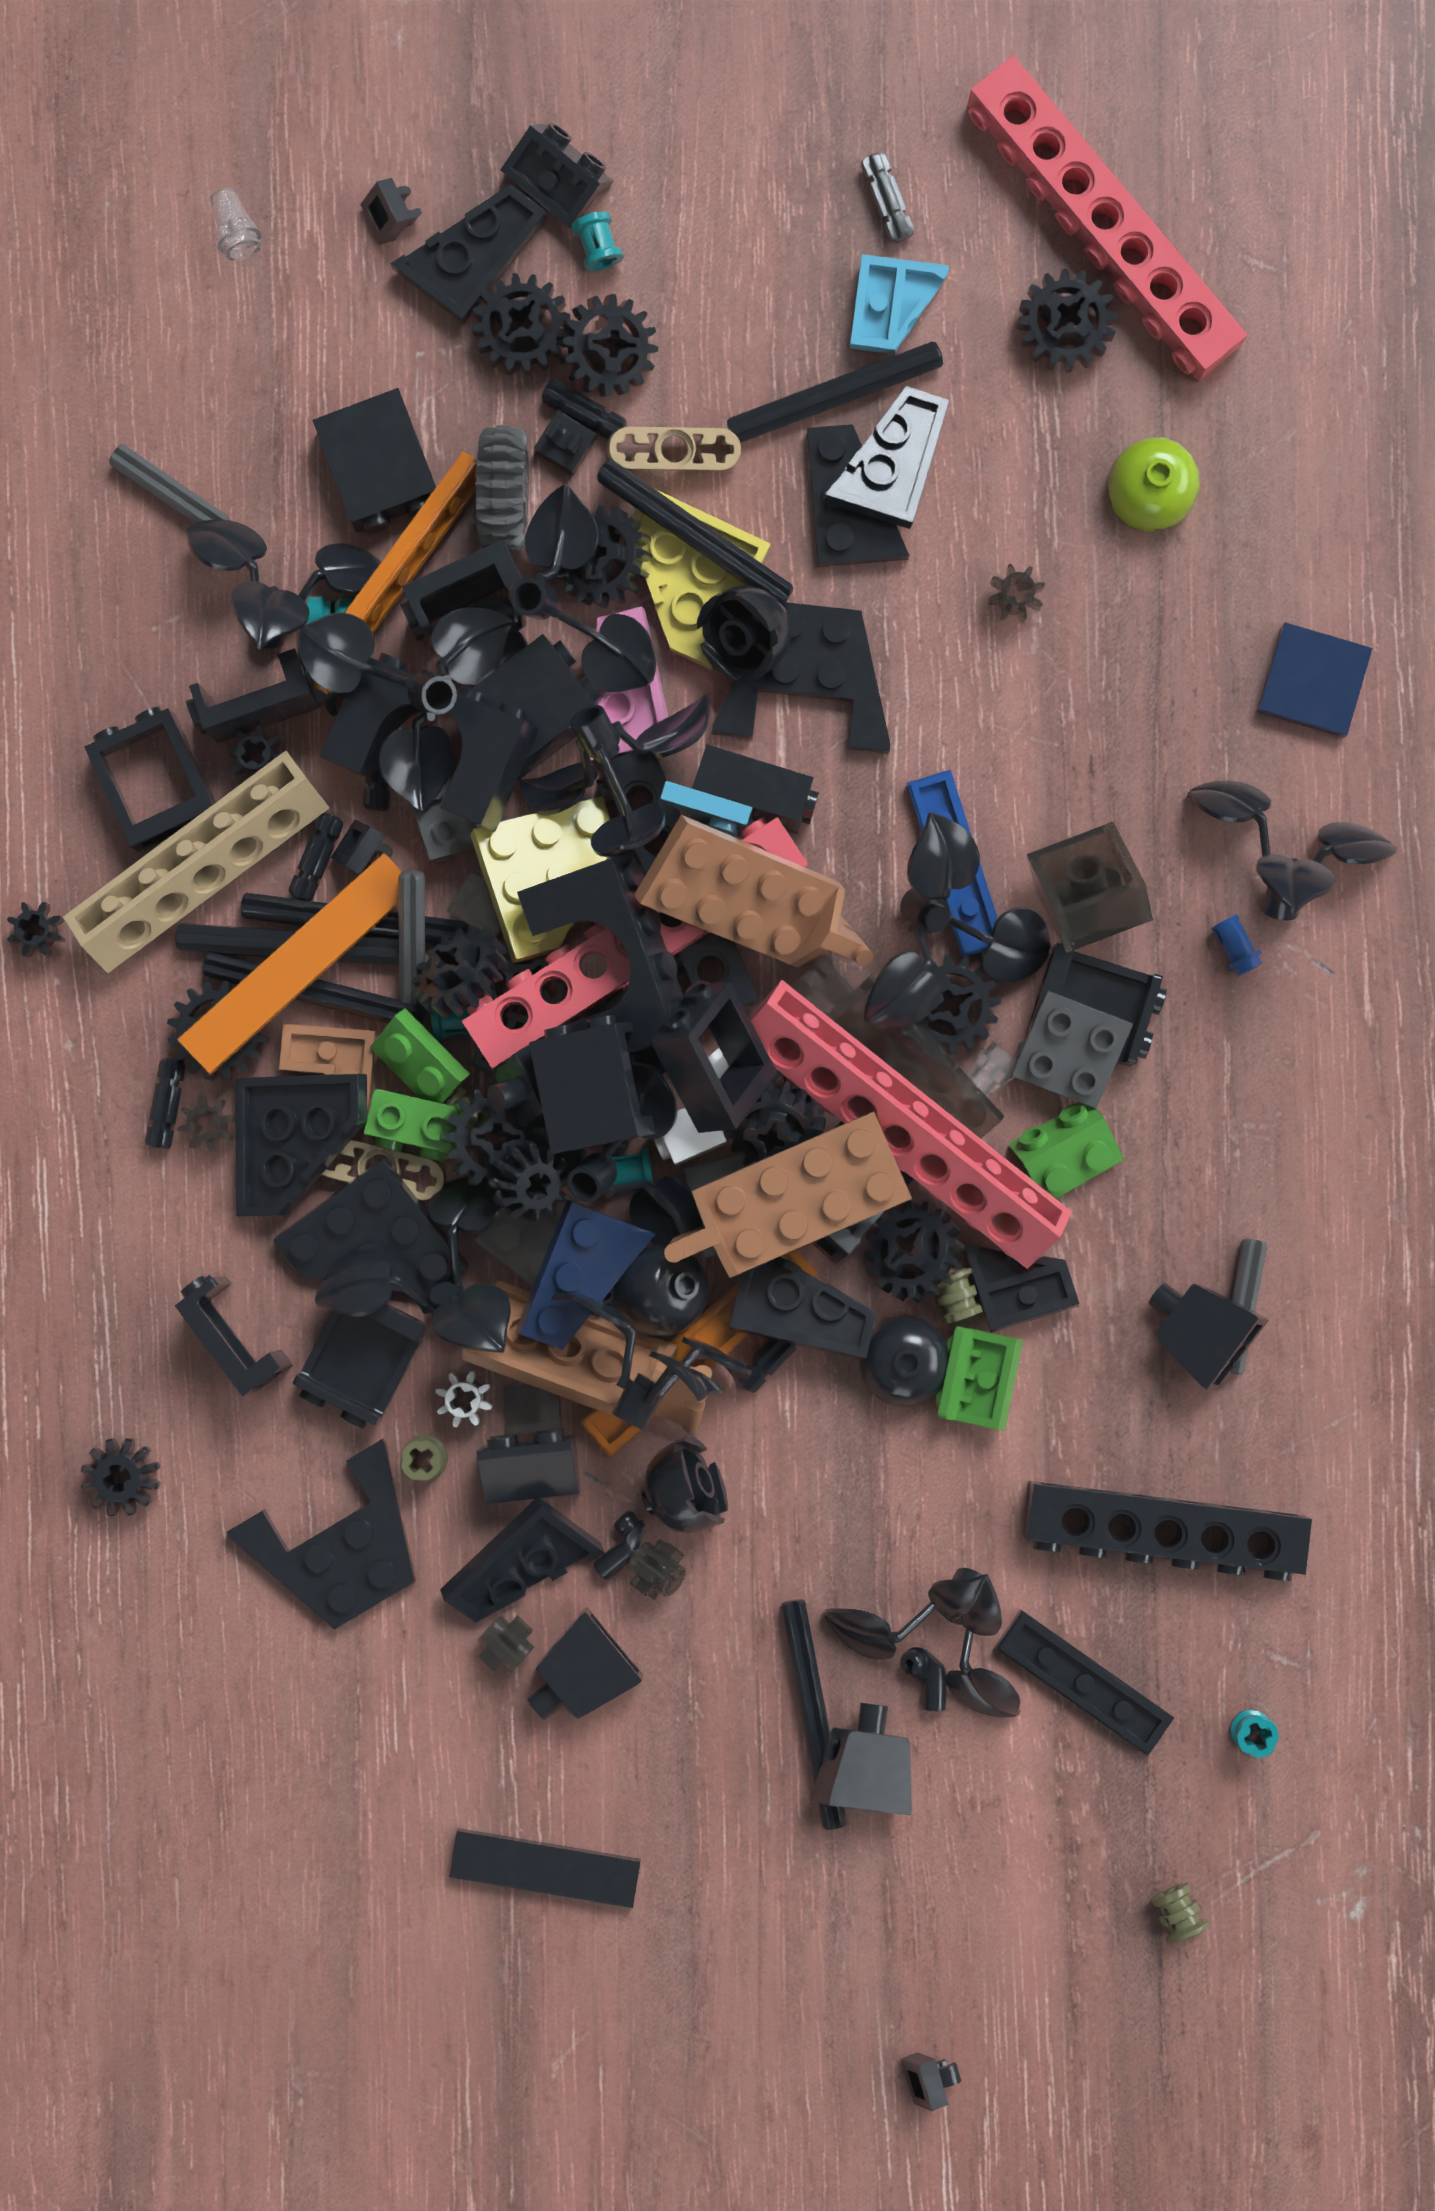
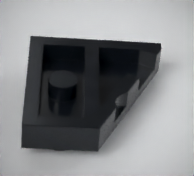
(1019, 1294)

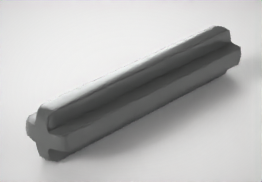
(163, 486)
(411, 931)
(1248, 1281)

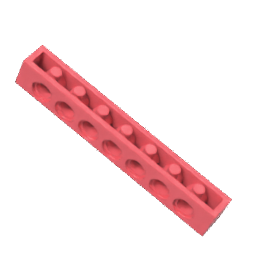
(1015, 90)
(584, 993)
(920, 1133)

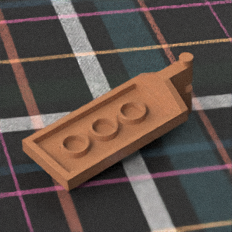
(749, 896)
(795, 1197)
(588, 1364)

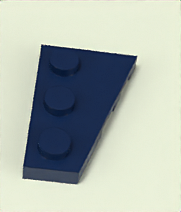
(584, 1259)

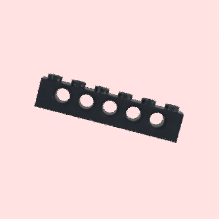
(645, 774)
(1286, 1531)

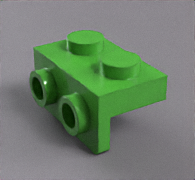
(419, 1059)
(408, 1120)
(1067, 1149)
(979, 1378)

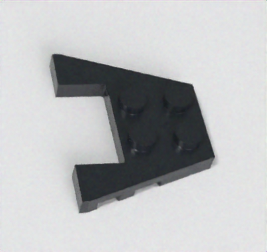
(824, 661)
(349, 1562)

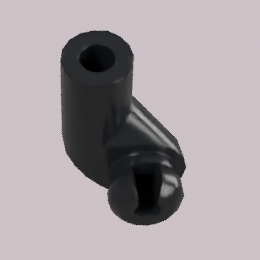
(619, 1555)
(930, 1674)

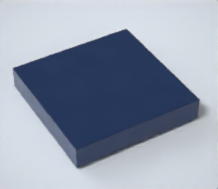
(1314, 679)

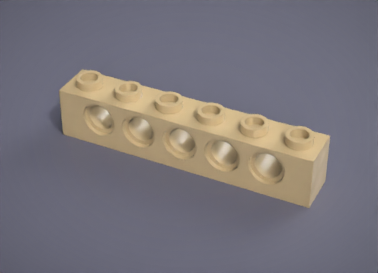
(195, 862)

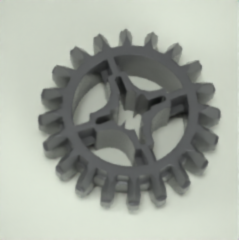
(502, 486)

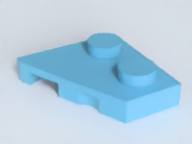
(891, 300)
(708, 809)

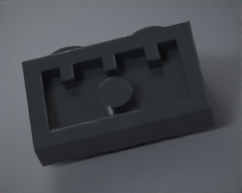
(556, 172)

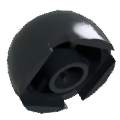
(744, 632)
(661, 1294)
(905, 1361)
(684, 1489)

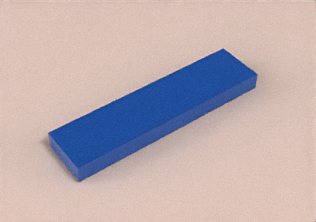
(970, 904)

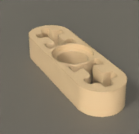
(707, 438)
(416, 1164)

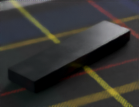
(1084, 1682)
(545, 1868)

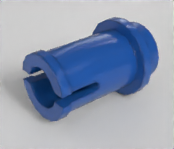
(1237, 945)

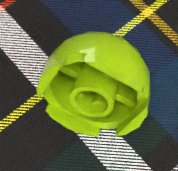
(1153, 484)

